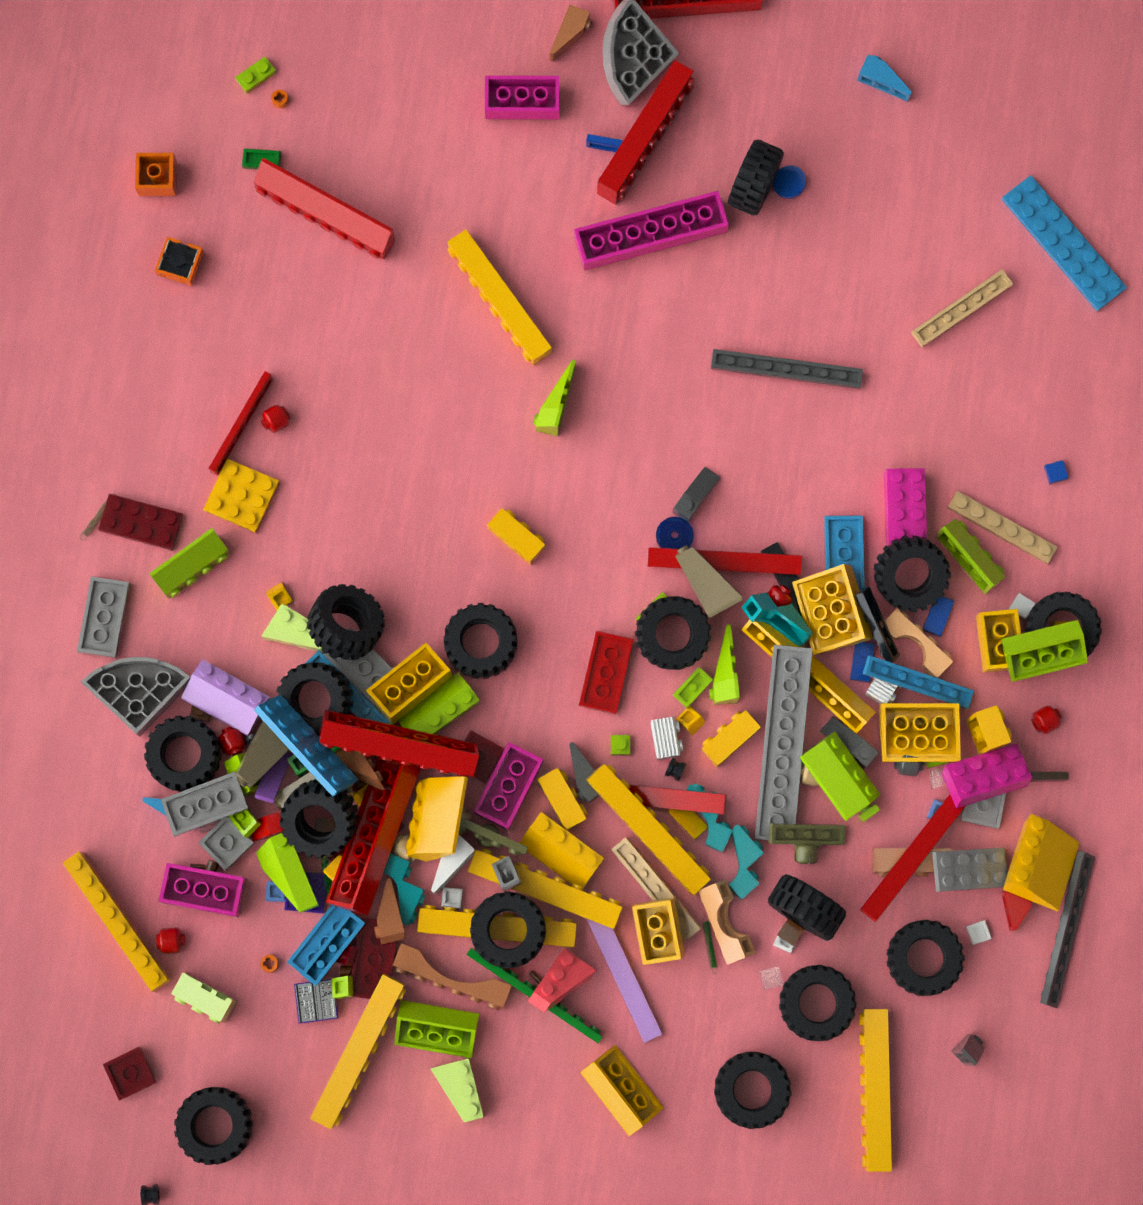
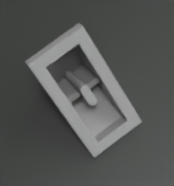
(506, 874)

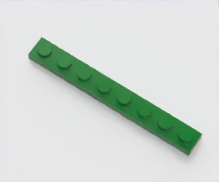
(528, 989)

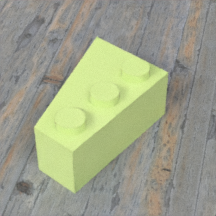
(290, 629)
(203, 998)
(460, 1087)

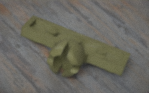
(489, 836)
(806, 838)

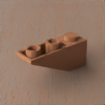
(361, 768)

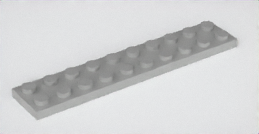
(783, 738)

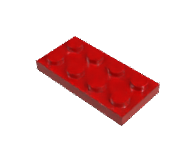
(606, 672)

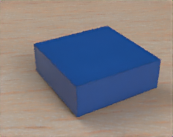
(1056, 472)

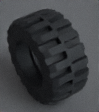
(755, 177)
(922, 595)
(1072, 603)
(480, 615)
(698, 633)
(336, 639)
(323, 673)
(164, 735)
(305, 837)
(807, 907)
(481, 924)
(944, 939)
(844, 998)
(779, 1095)
(186, 1130)

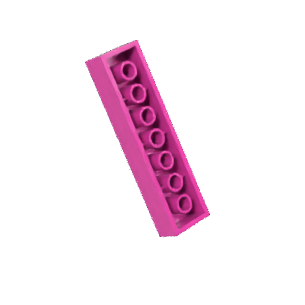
(651, 230)

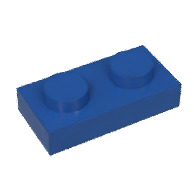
(860, 655)

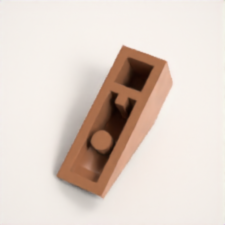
(570, 31)
(389, 921)

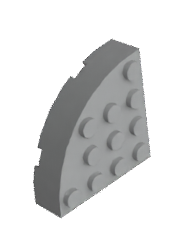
(633, 51)
(137, 689)

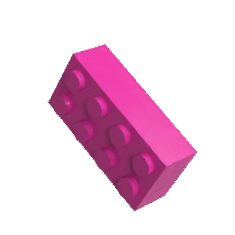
(521, 97)
(905, 503)
(986, 775)
(508, 786)
(202, 890)

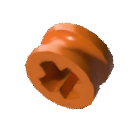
(285, 101)
(274, 967)

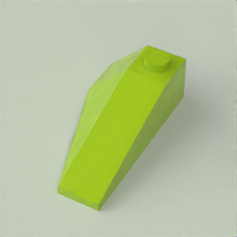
(552, 410)
(725, 683)
(287, 872)

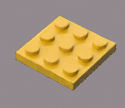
(241, 495)

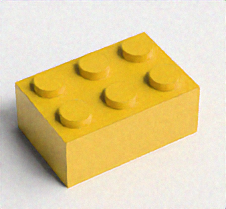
(991, 628)
(989, 730)
(658, 931)

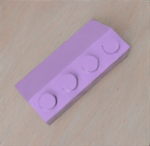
(224, 697)

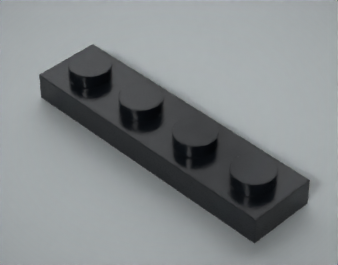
(877, 624)

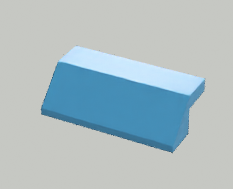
(325, 943)

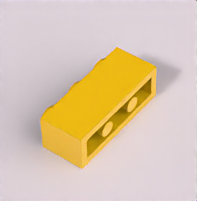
(516, 535)
(730, 737)
(562, 798)

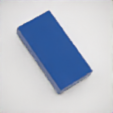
(603, 143)
(938, 616)

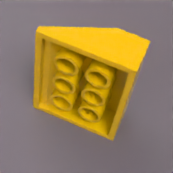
(832, 609)
(920, 731)
(436, 818)
(1041, 863)

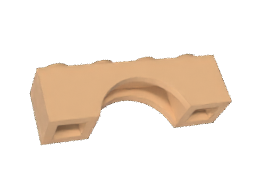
(934, 659)
(716, 902)

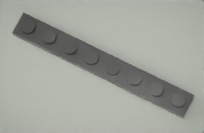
(786, 369)
(1067, 929)

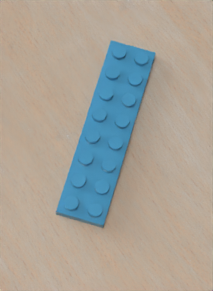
(1063, 243)

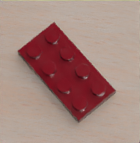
(140, 522)
(371, 960)

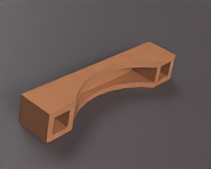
(413, 961)

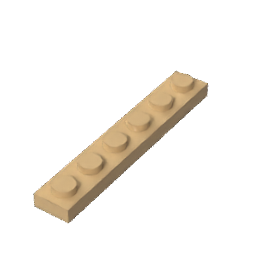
(962, 308)
(1002, 527)
(653, 883)

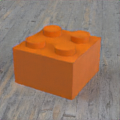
(155, 174)

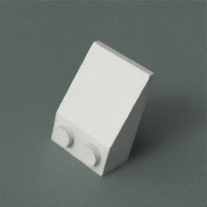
(452, 864)

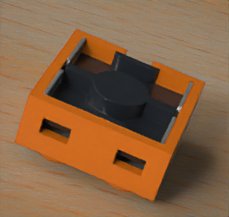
(179, 261)

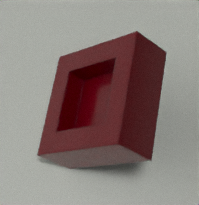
(348, 955)

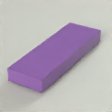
(272, 780)

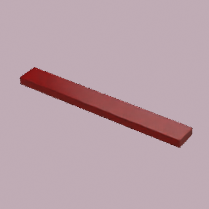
(732, 561)
(911, 859)

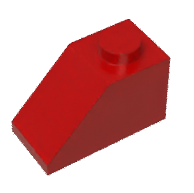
(269, 827)
(1015, 909)

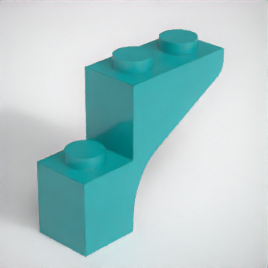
(783, 618)
(717, 833)
(747, 853)
(409, 895)

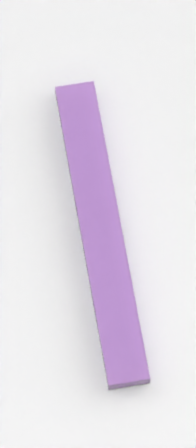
(625, 981)

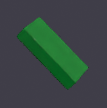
(253, 157)

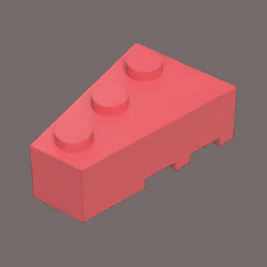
(561, 979)

